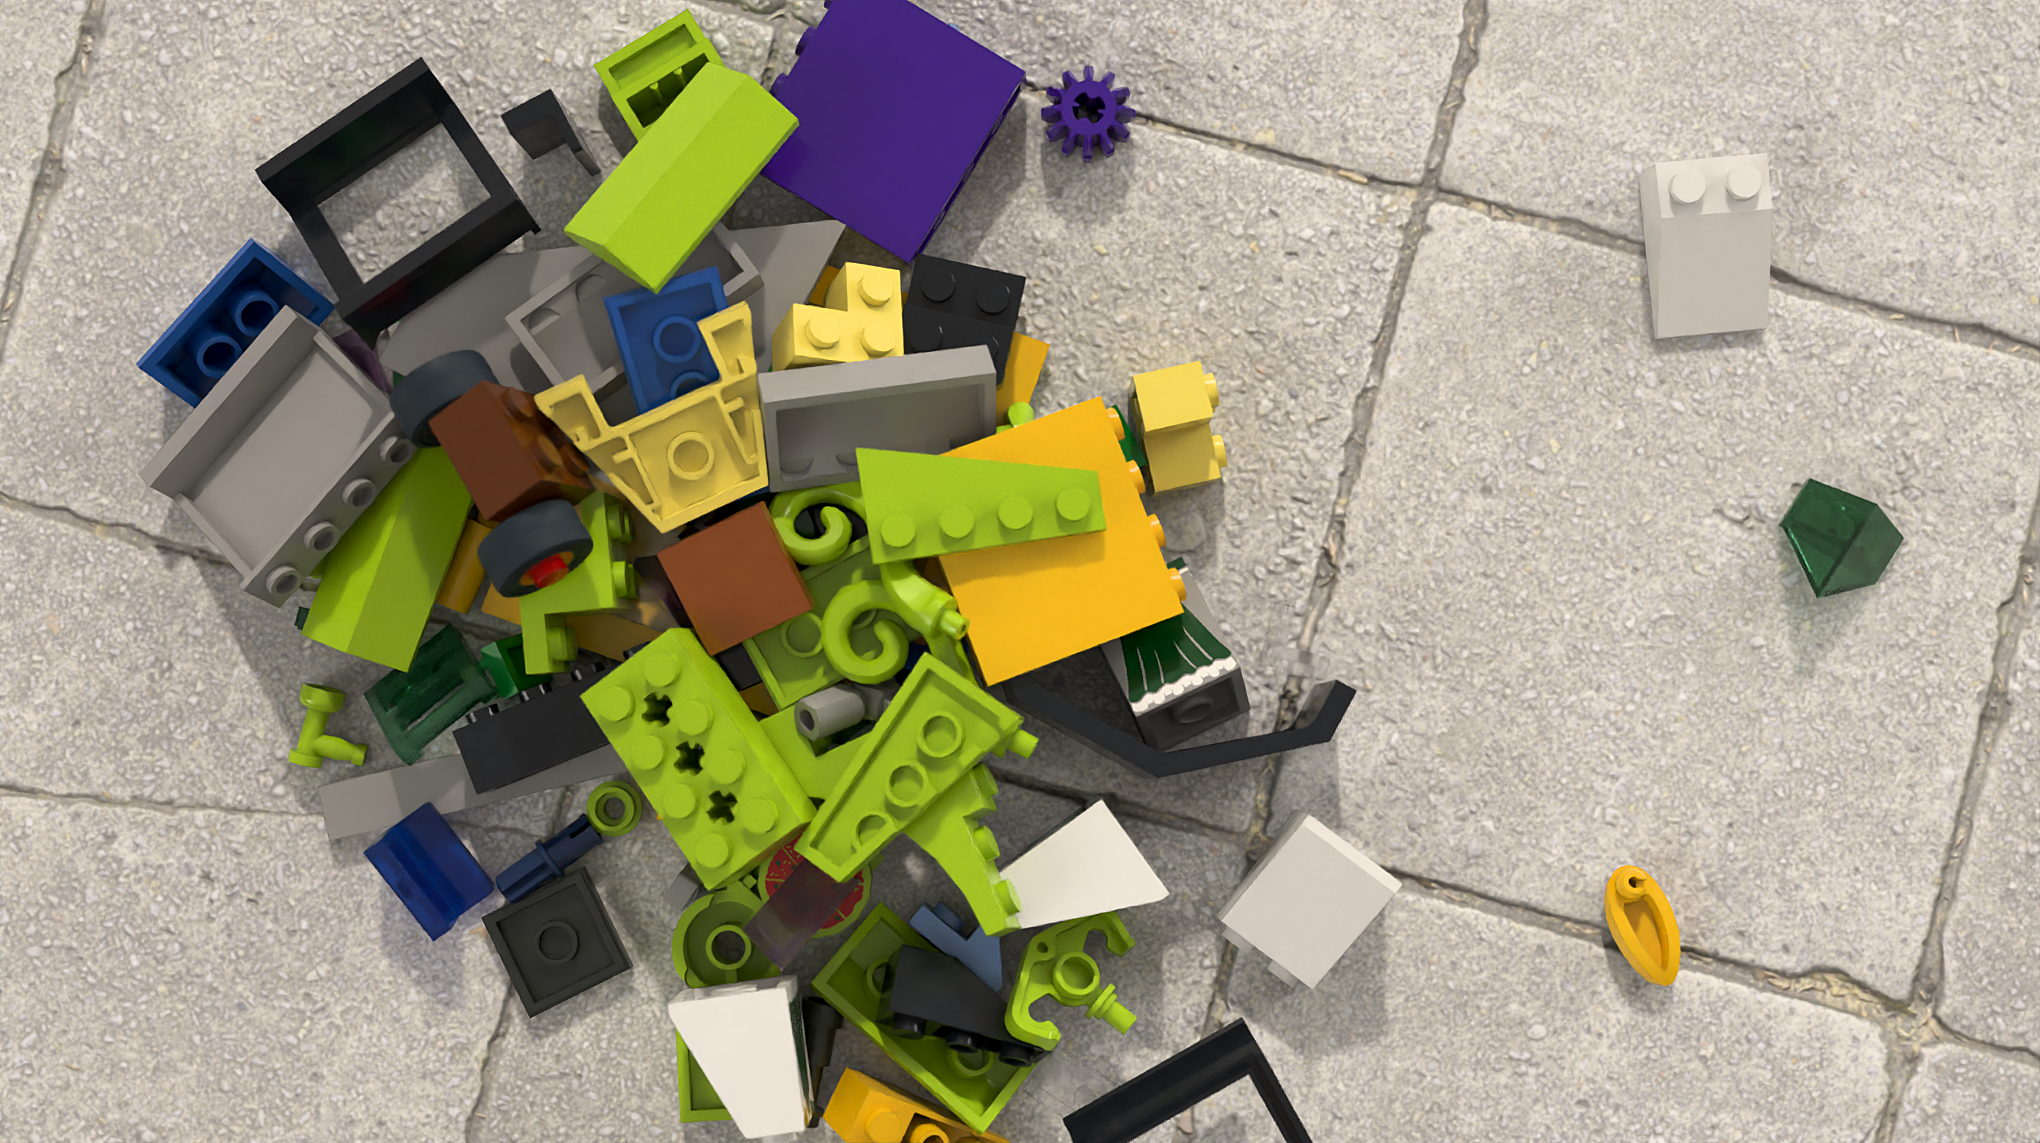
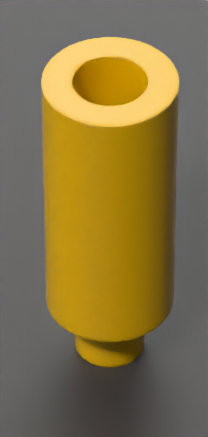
(465, 570)

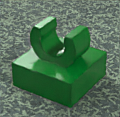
(507, 667)

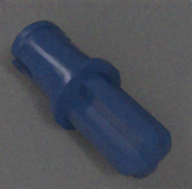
(548, 859)

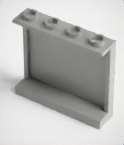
(282, 455)

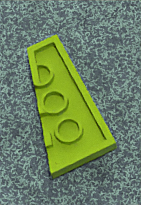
(912, 756)

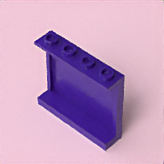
(889, 119)

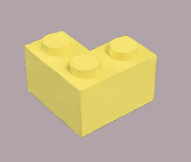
(856, 324)
(1173, 427)

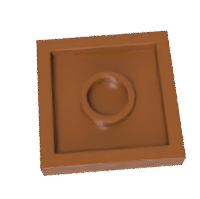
(736, 578)

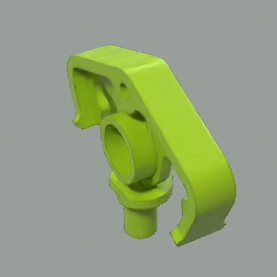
(1058, 968)

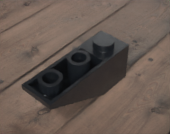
(949, 1002)

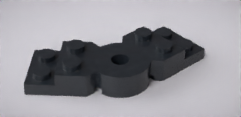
(953, 309)

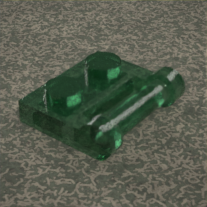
(436, 671)

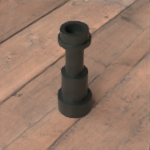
(820, 1029)

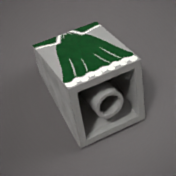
(1177, 672)

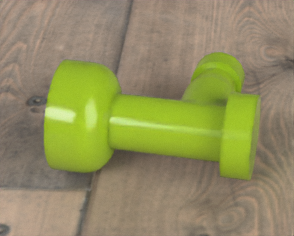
(313, 743)

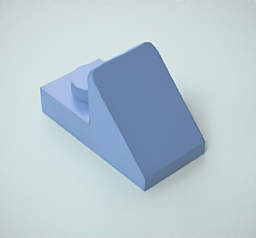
(975, 951)

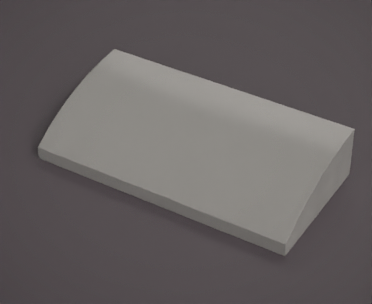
(569, 324)
(887, 403)

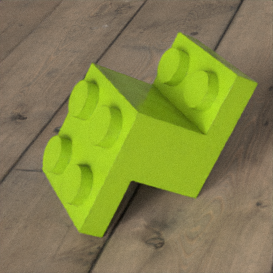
(656, 70)
(596, 586)

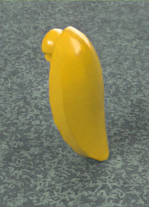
(1643, 924)

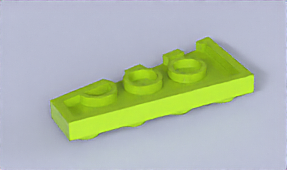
(958, 505)

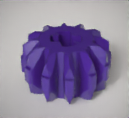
(1094, 96)

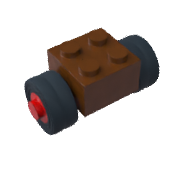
(510, 464)

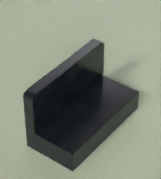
(546, 125)

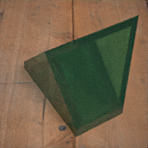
(1839, 538)

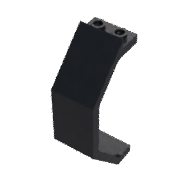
(1312, 726)

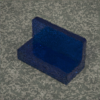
(429, 869)

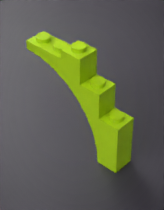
(944, 829)

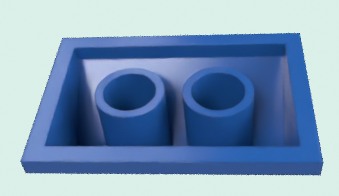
(228, 319)

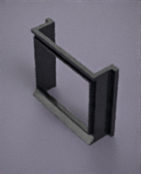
(355, 144)
(1183, 1083)

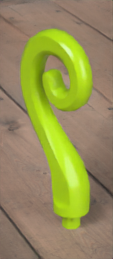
(871, 595)
(912, 596)

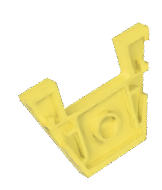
(688, 451)

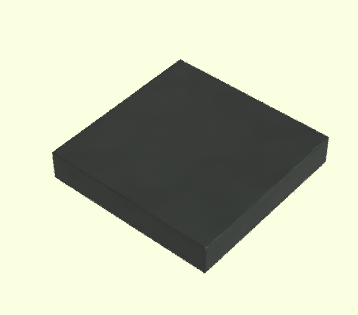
(557, 942)

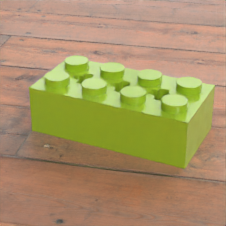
(665, 764)

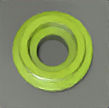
(598, 814)

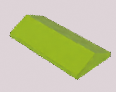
(683, 175)
(392, 564)
(852, 983)

